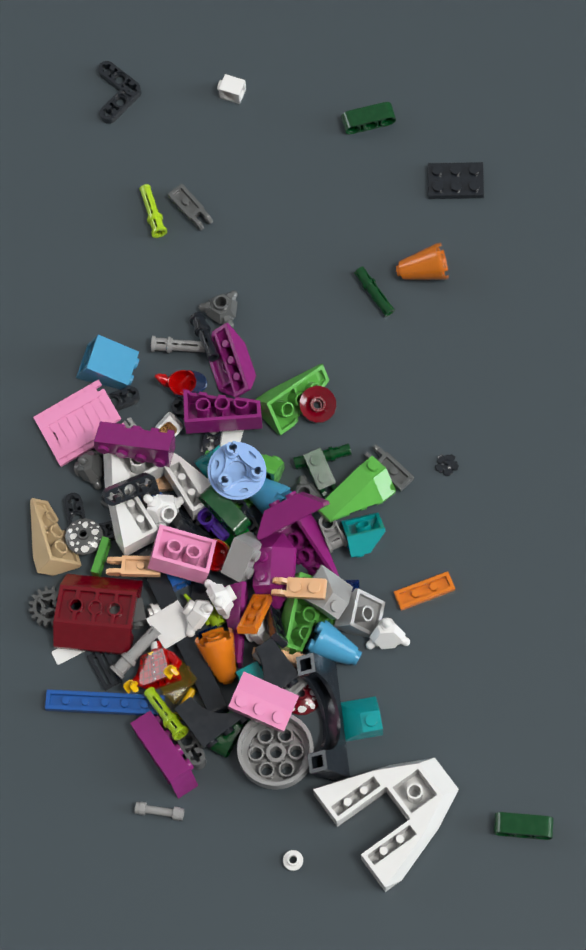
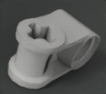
(333, 536)

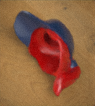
(184, 380)

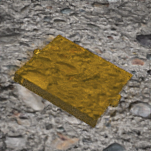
(178, 689)

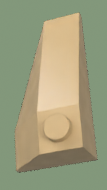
(48, 541)

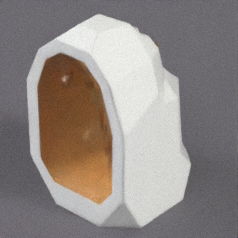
(170, 422)

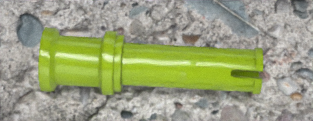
(154, 217)
(169, 719)

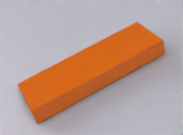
(424, 591)
(254, 614)

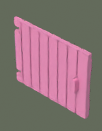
(76, 422)

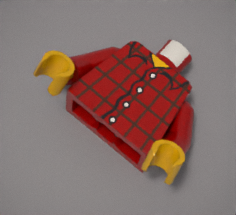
(155, 669)

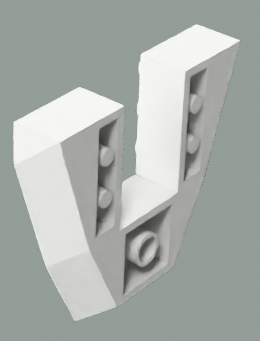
(130, 519)
(419, 791)

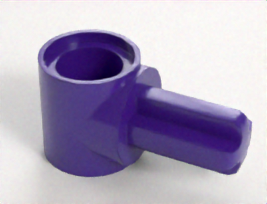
(213, 525)

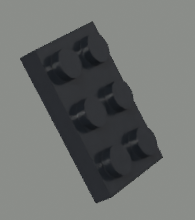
(456, 180)

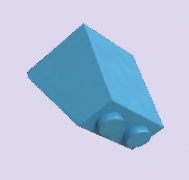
(108, 362)

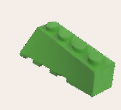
(298, 621)

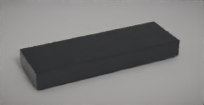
(276, 627)

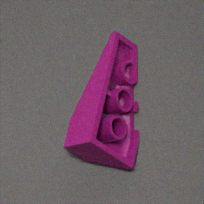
(310, 545)
(236, 614)

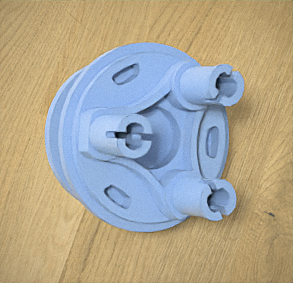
(236, 471)

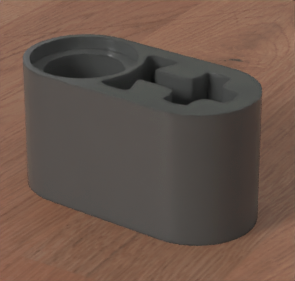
(194, 746)

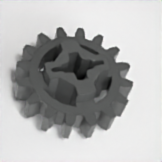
(42, 600)

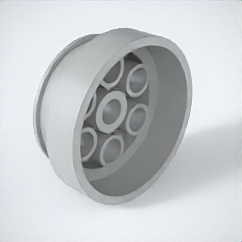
(250, 742)

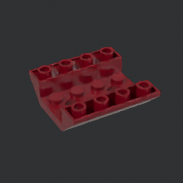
(93, 625)

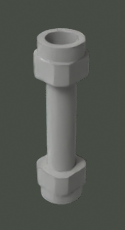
(142, 808)

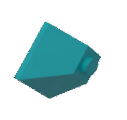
(363, 533)
(361, 719)

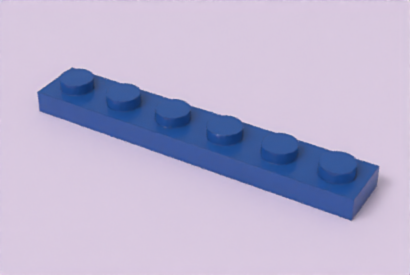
(99, 702)

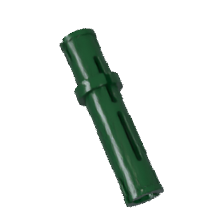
(370, 285)
(330, 454)

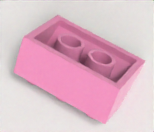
(182, 554)
(263, 702)

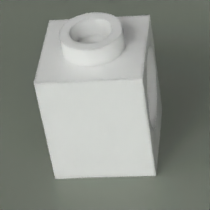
(232, 88)

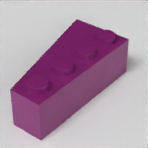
(220, 413)
(136, 443)
(165, 753)

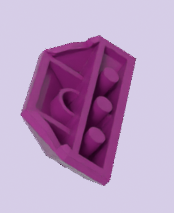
(234, 368)
(288, 512)
(276, 560)

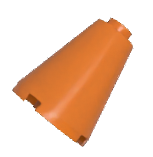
(424, 265)
(219, 653)

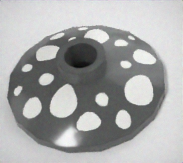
(87, 544)

